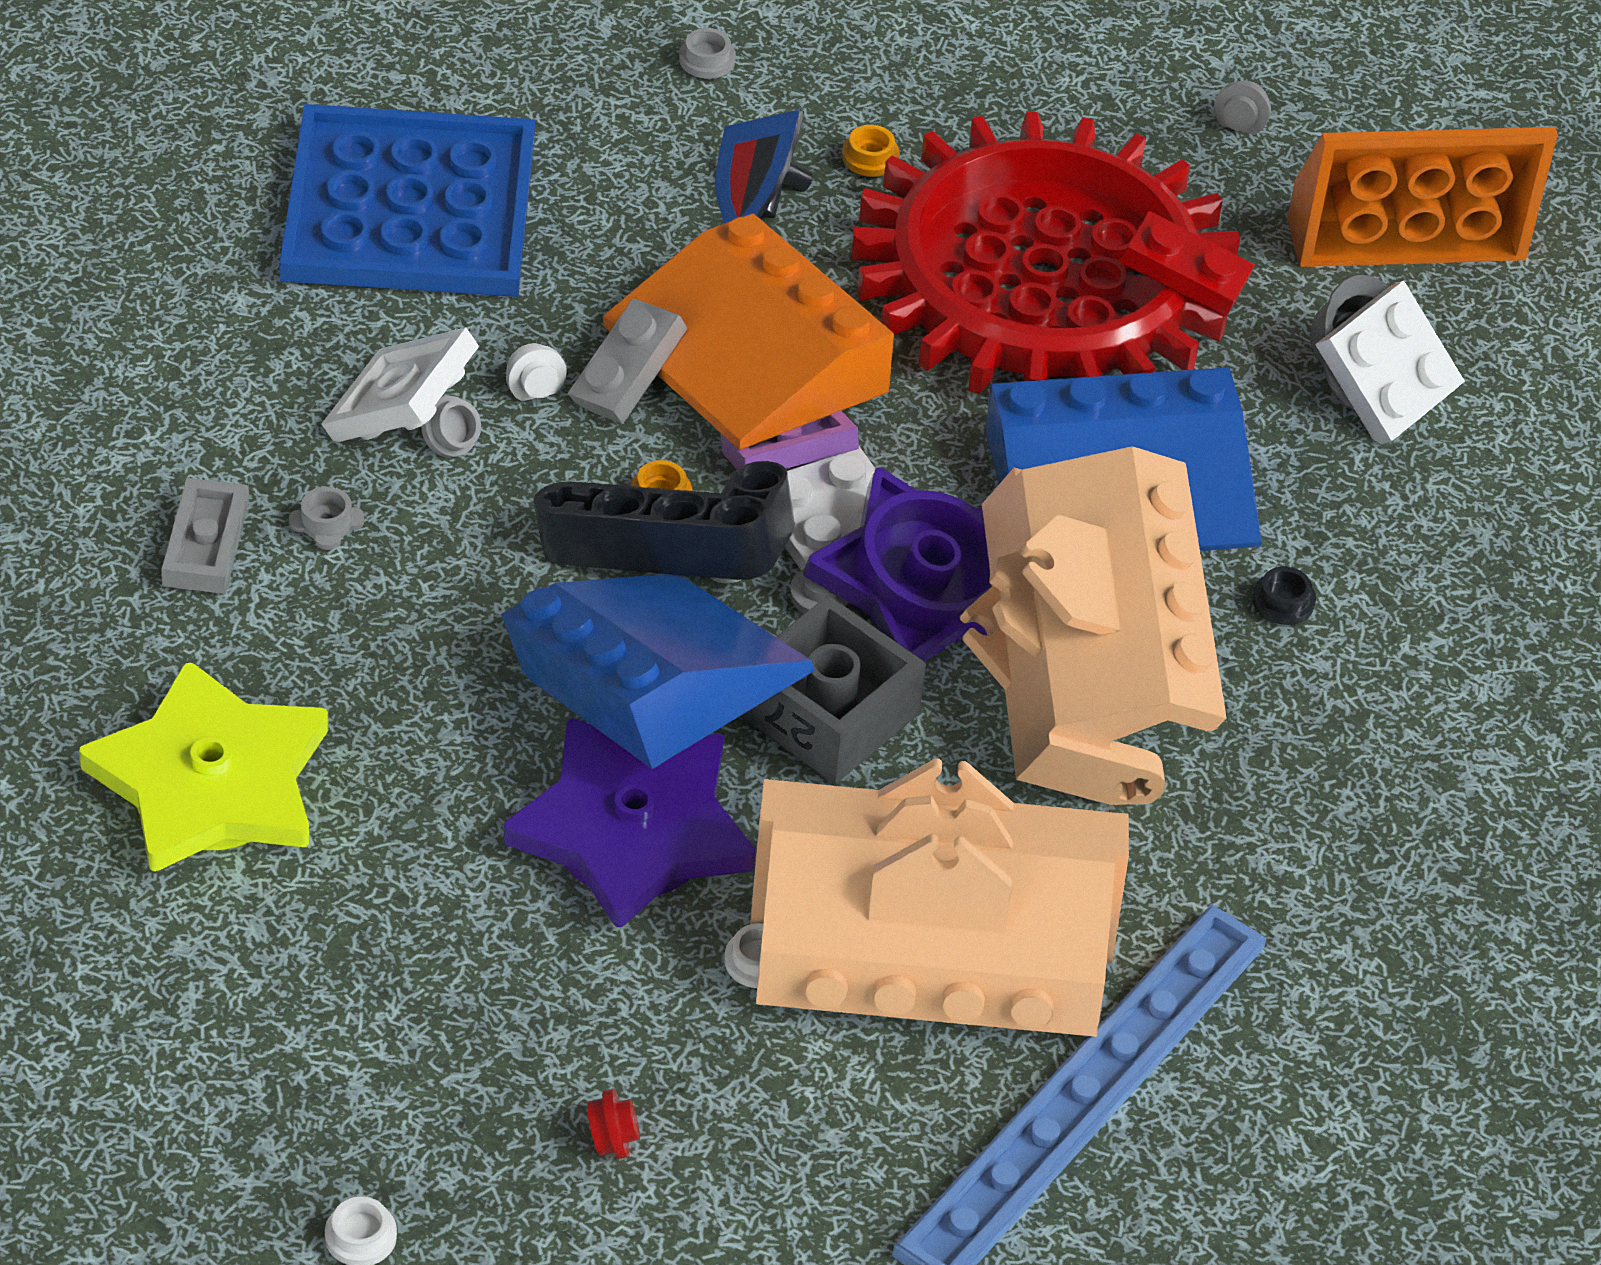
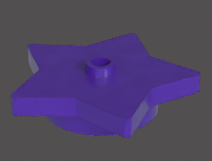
(910, 564)
(632, 826)

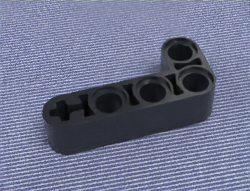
(669, 529)

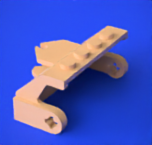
(1096, 620)
(937, 902)

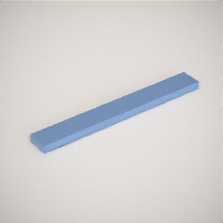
(1082, 1094)

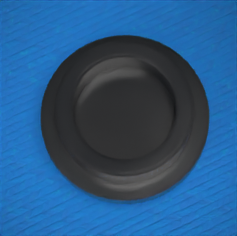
(1284, 596)

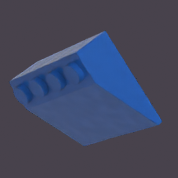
(1170, 413)
(648, 659)

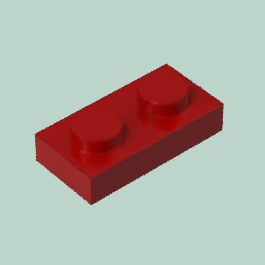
(1187, 263)

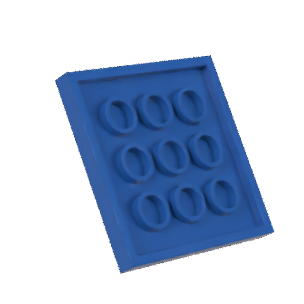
(408, 200)

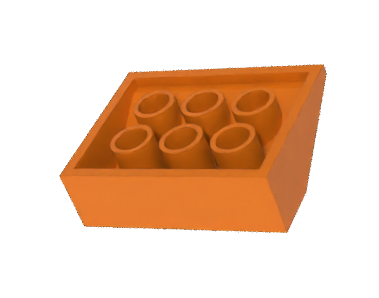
(1420, 196)
(764, 334)

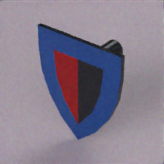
(757, 163)

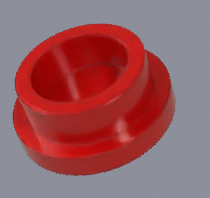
(613, 1124)

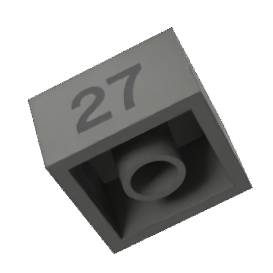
(852, 701)

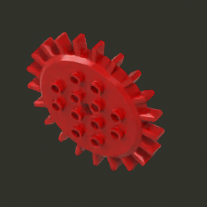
(1029, 327)

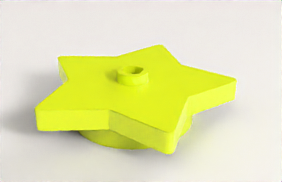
(211, 769)

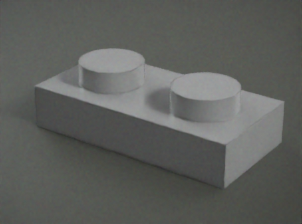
(628, 360)
(205, 536)

